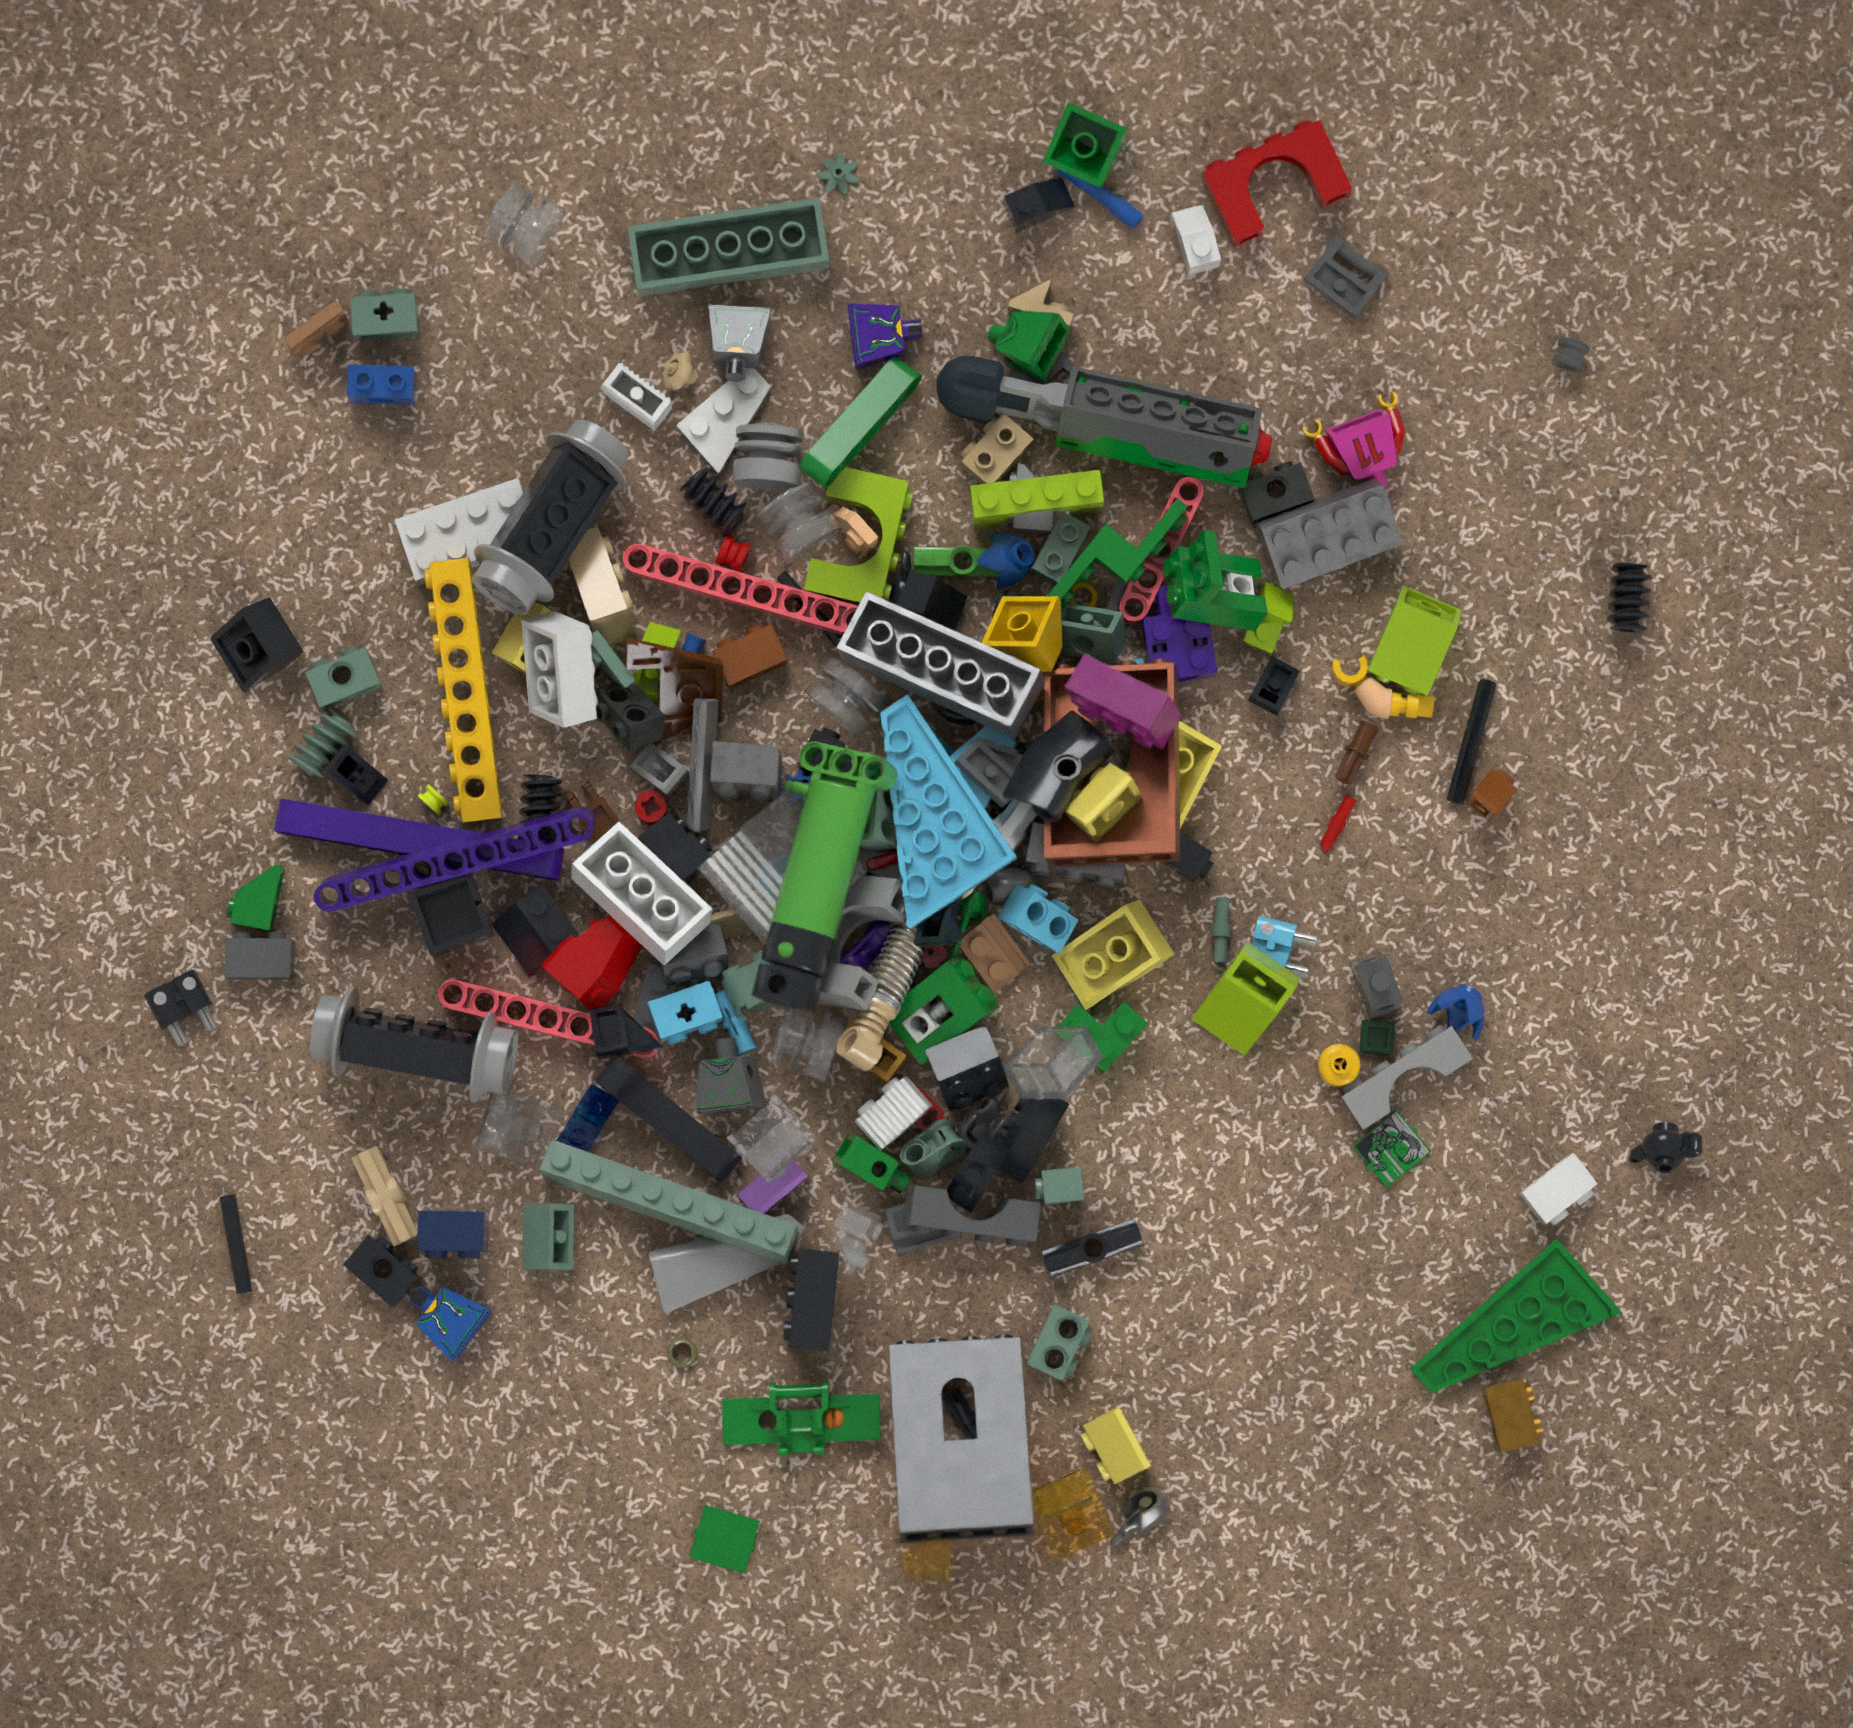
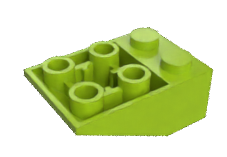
(1246, 998)

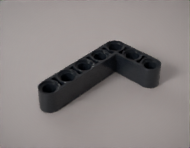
(668, 1118)

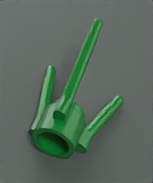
(969, 910)

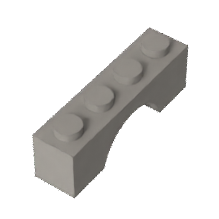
(1440, 1054)

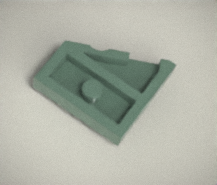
(608, 661)

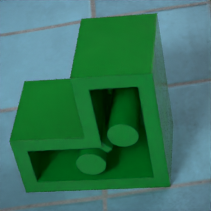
(1113, 1035)

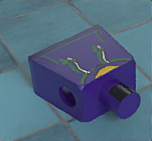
(879, 333)

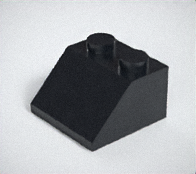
(256, 644)
(534, 928)

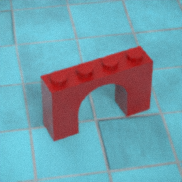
(1305, 148)

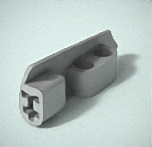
(704, 1267)

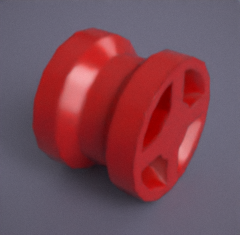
(733, 553)
(650, 812)

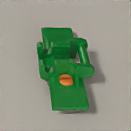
(802, 1430)

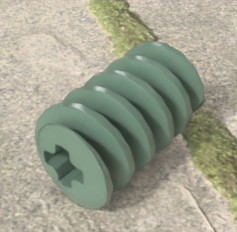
(323, 744)

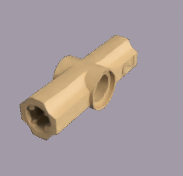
(385, 1196)

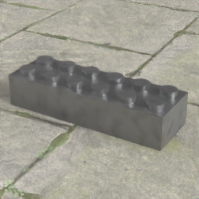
(940, 665)

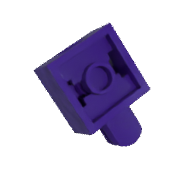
(1179, 641)

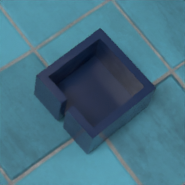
(453, 1232)

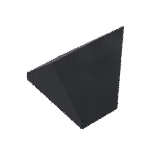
(618, 1033)

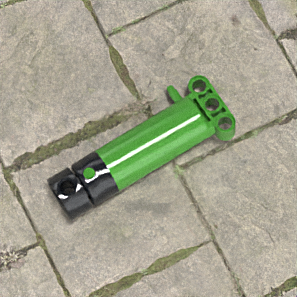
(818, 872)

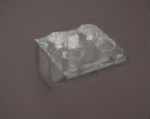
(852, 1233)

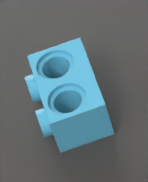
(1037, 919)

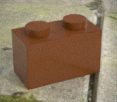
(750, 655)

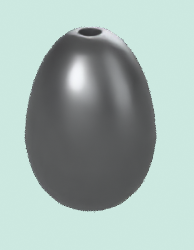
(1000, 885)

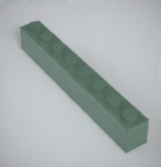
(669, 1202)

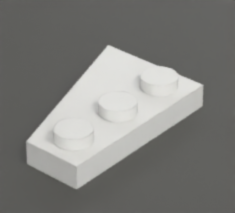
(714, 422)

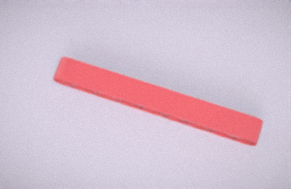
(745, 596)

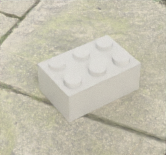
(559, 669)

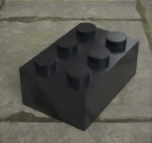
(812, 1299)

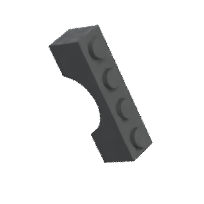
(1011, 1218)

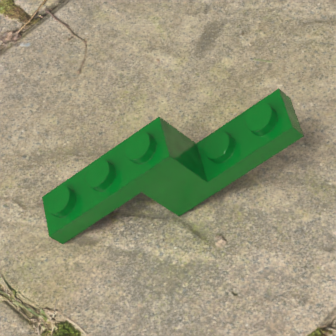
(1118, 555)

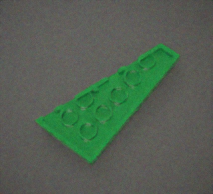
(1531, 1310)

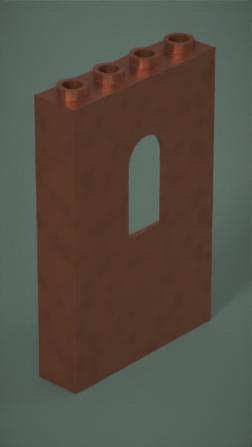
(1153, 824)

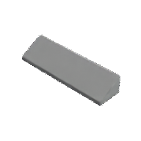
(700, 788)

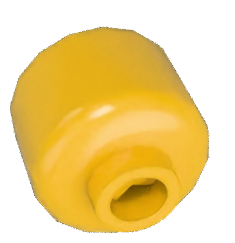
(1329, 1073)

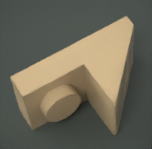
(1034, 301)

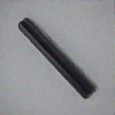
(1471, 741)

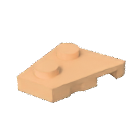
(859, 535)

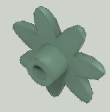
(841, 179)

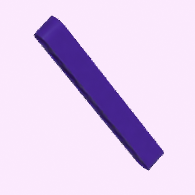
(399, 836)
(443, 870)

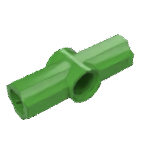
(940, 563)

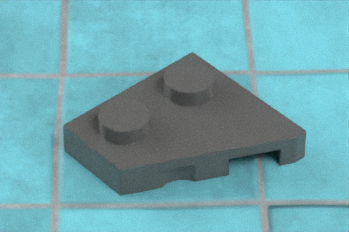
(989, 767)

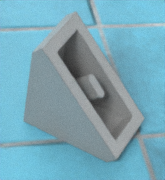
(659, 769)

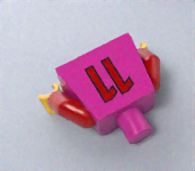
(1363, 444)

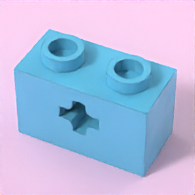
(695, 998)

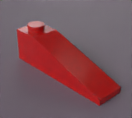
(594, 961)

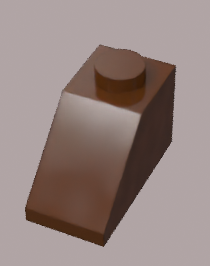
(1492, 794)

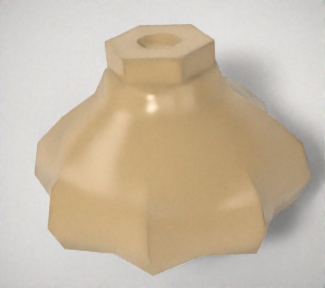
(679, 371)

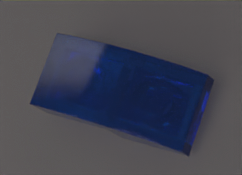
(588, 1119)

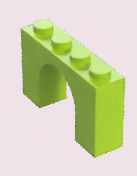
(1072, 492)
(885, 500)

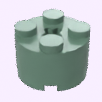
(739, 984)

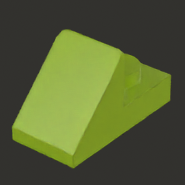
(1280, 612)

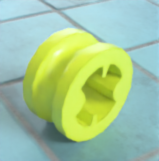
(433, 799)

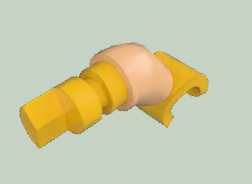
(1380, 700)

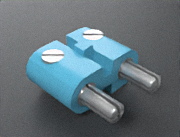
(1277, 940)

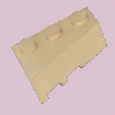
(600, 589)

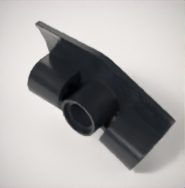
(1065, 746)

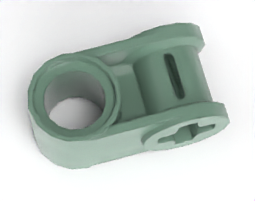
(931, 1151)

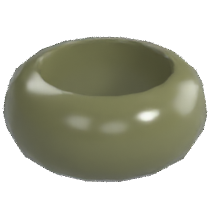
(693, 1352)

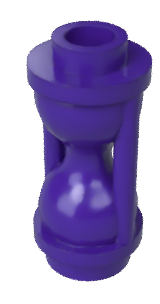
(868, 947)

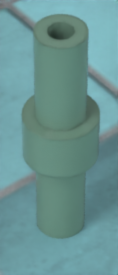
(1221, 930)

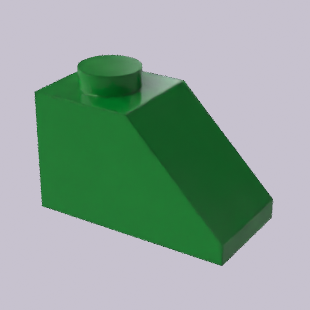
(257, 901)

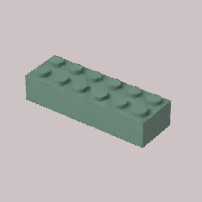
(728, 247)

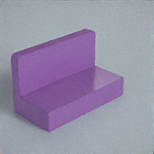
(764, 1196)

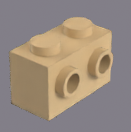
(996, 451)

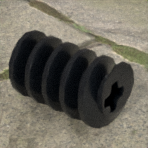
(714, 501)
(1628, 597)
(539, 800)

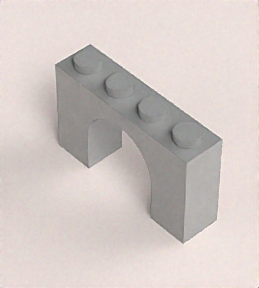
(866, 901)

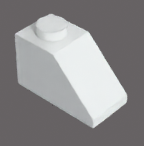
(1196, 239)

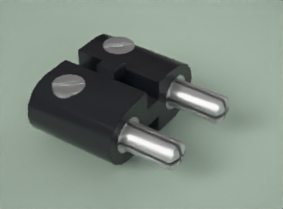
(179, 1000)

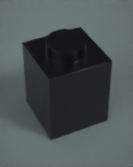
(1193, 859)

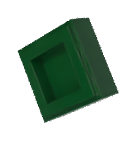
(1376, 1037)

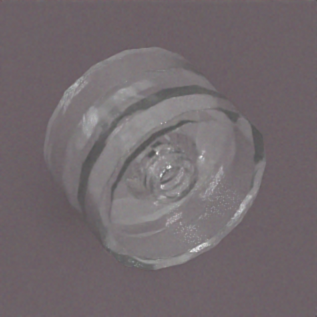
(848, 692)

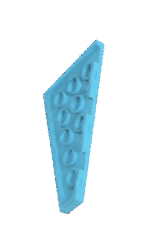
(940, 824)

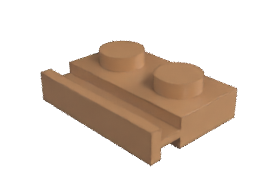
(325, 322)
(993, 952)

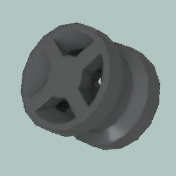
(1570, 354)

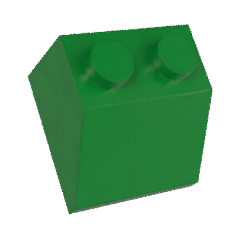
(1086, 145)

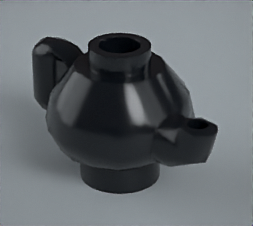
(1667, 1147)

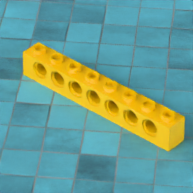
(487, 804)

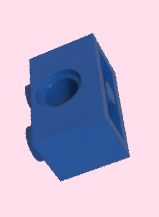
(381, 384)

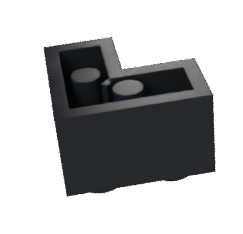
(676, 848)
(1029, 1133)

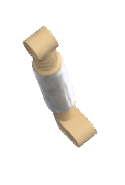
(862, 1041)

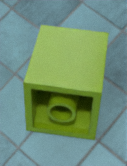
(1414, 641)

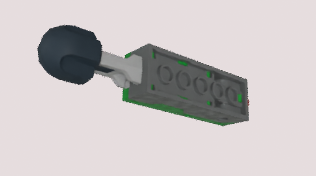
(1117, 418)

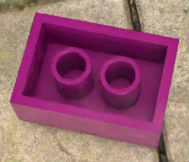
(1122, 702)

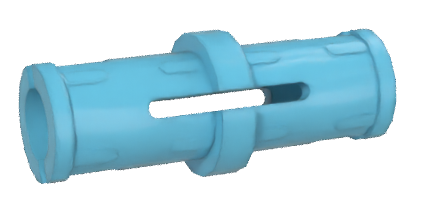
(736, 1027)

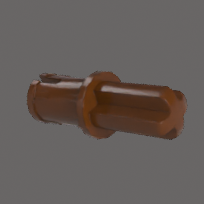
(1356, 752)

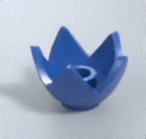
(1009, 556)
(1462, 1006)

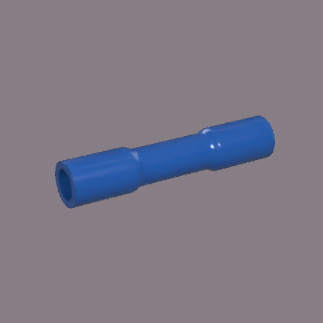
(1116, 205)

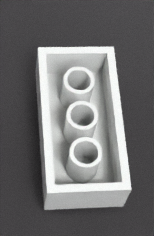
(456, 526)
(641, 893)

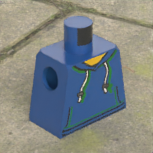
(449, 1319)

